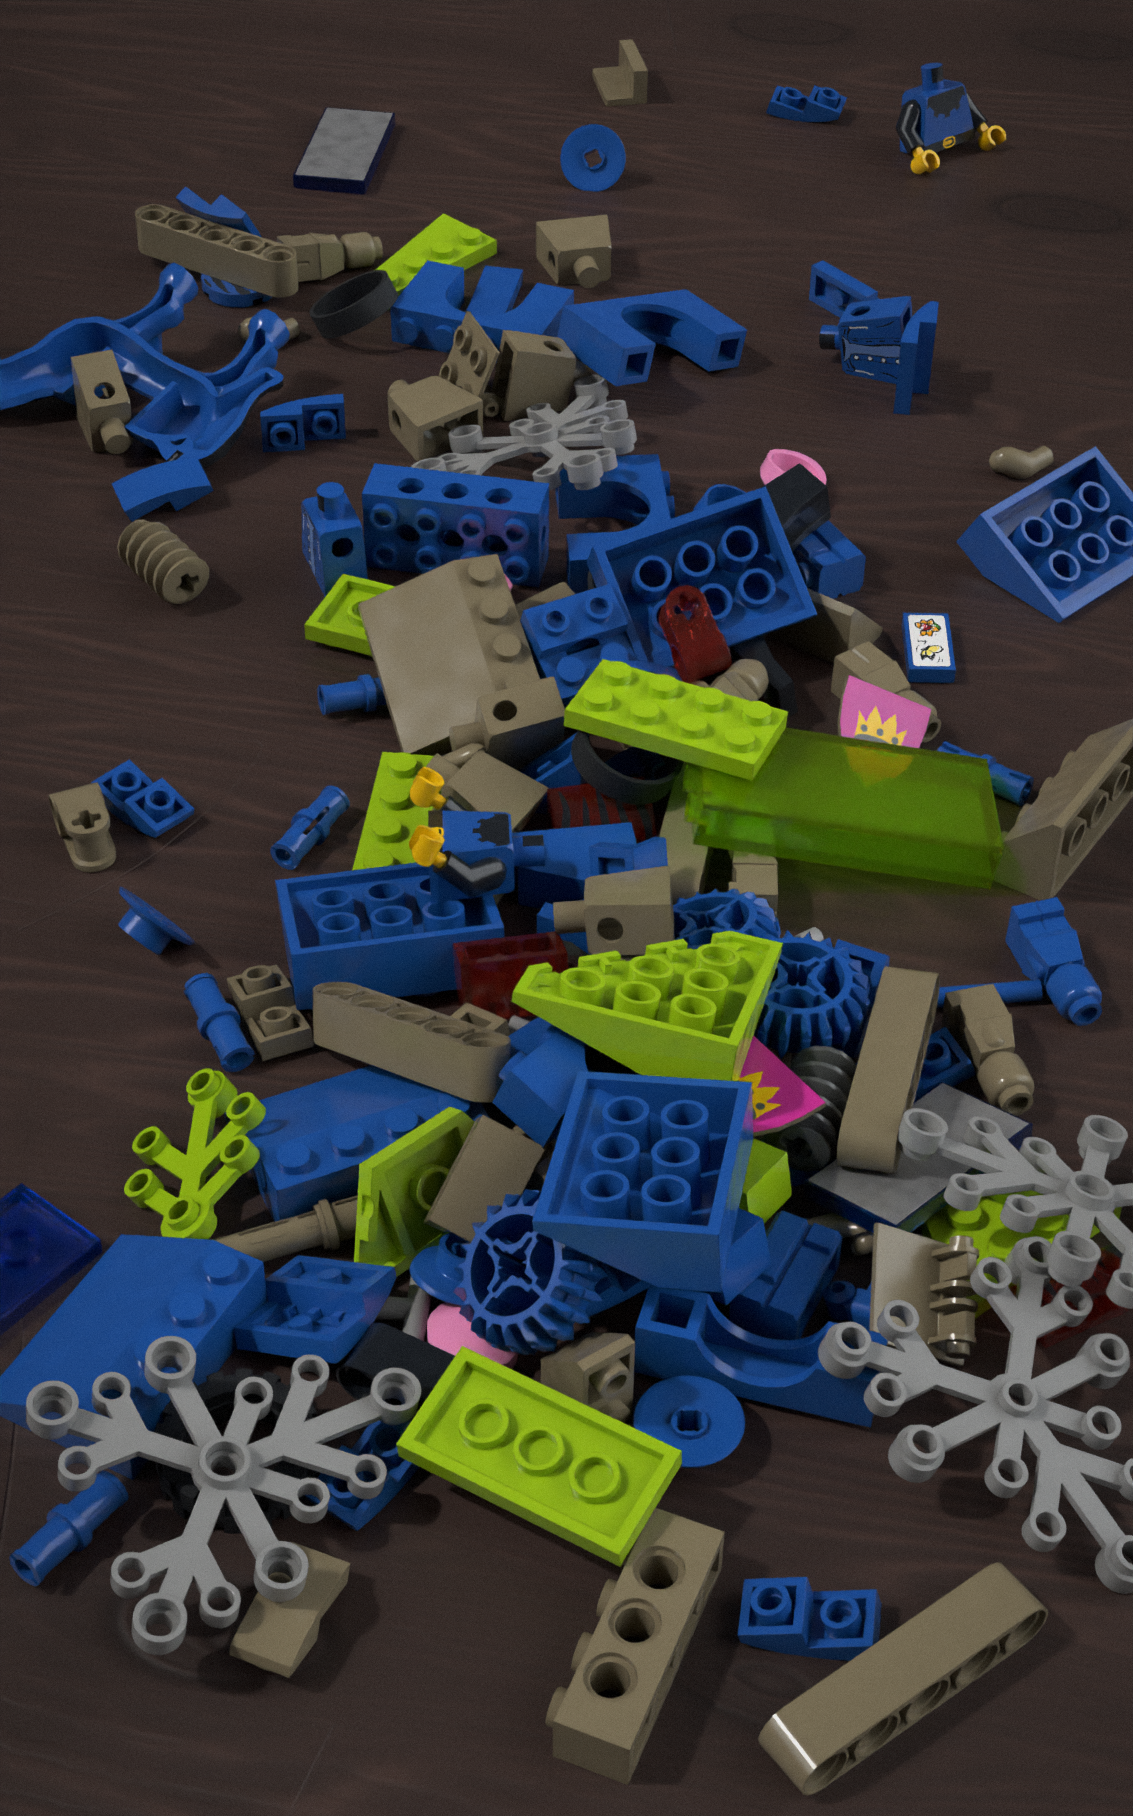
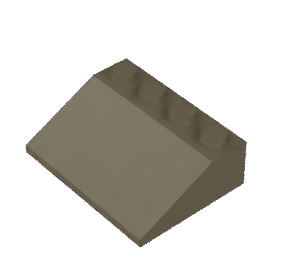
(443, 647)

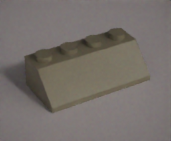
(1069, 814)

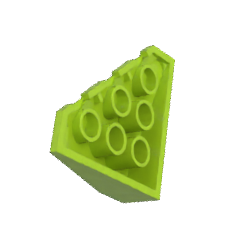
(664, 1010)

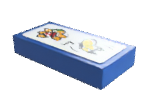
(928, 648)

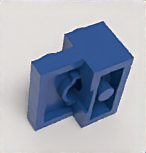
(575, 635)

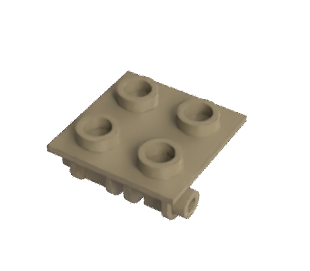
(472, 363)
(933, 1282)

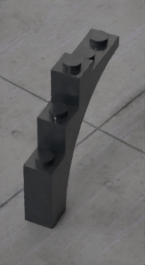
(801, 508)

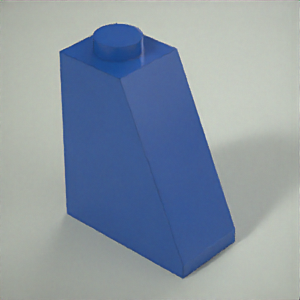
(565, 862)

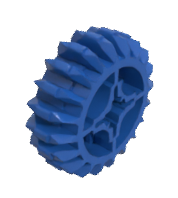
(720, 912)
(797, 1003)
(523, 1285)

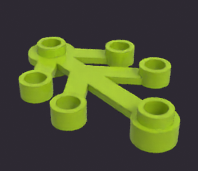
(193, 1211)

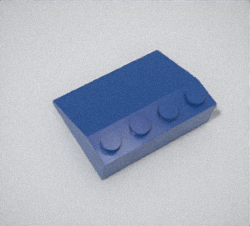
(1058, 537)
(724, 550)
(377, 931)
(326, 1129)
(650, 1175)
(124, 1304)

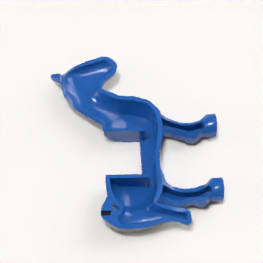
(189, 409)

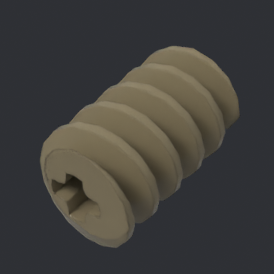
(163, 561)

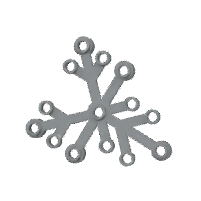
(547, 435)
(1079, 1194)
(293, 1441)
(1059, 1468)

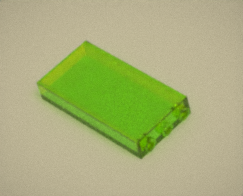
(855, 808)

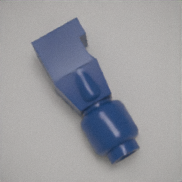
(1052, 953)

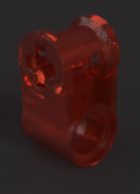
(694, 643)

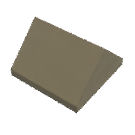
(831, 631)

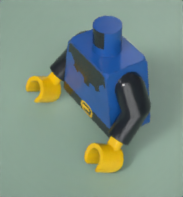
(940, 117)
(465, 849)

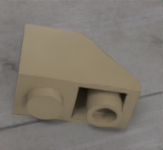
(595, 1372)

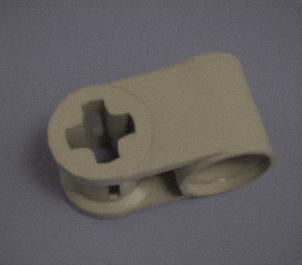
(84, 825)

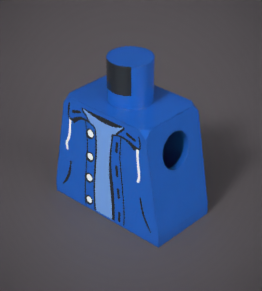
(869, 337)
(332, 524)

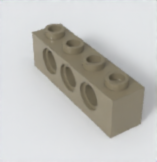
(612, 1732)

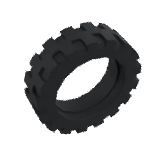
(218, 1397)

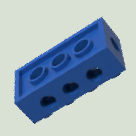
(434, 517)

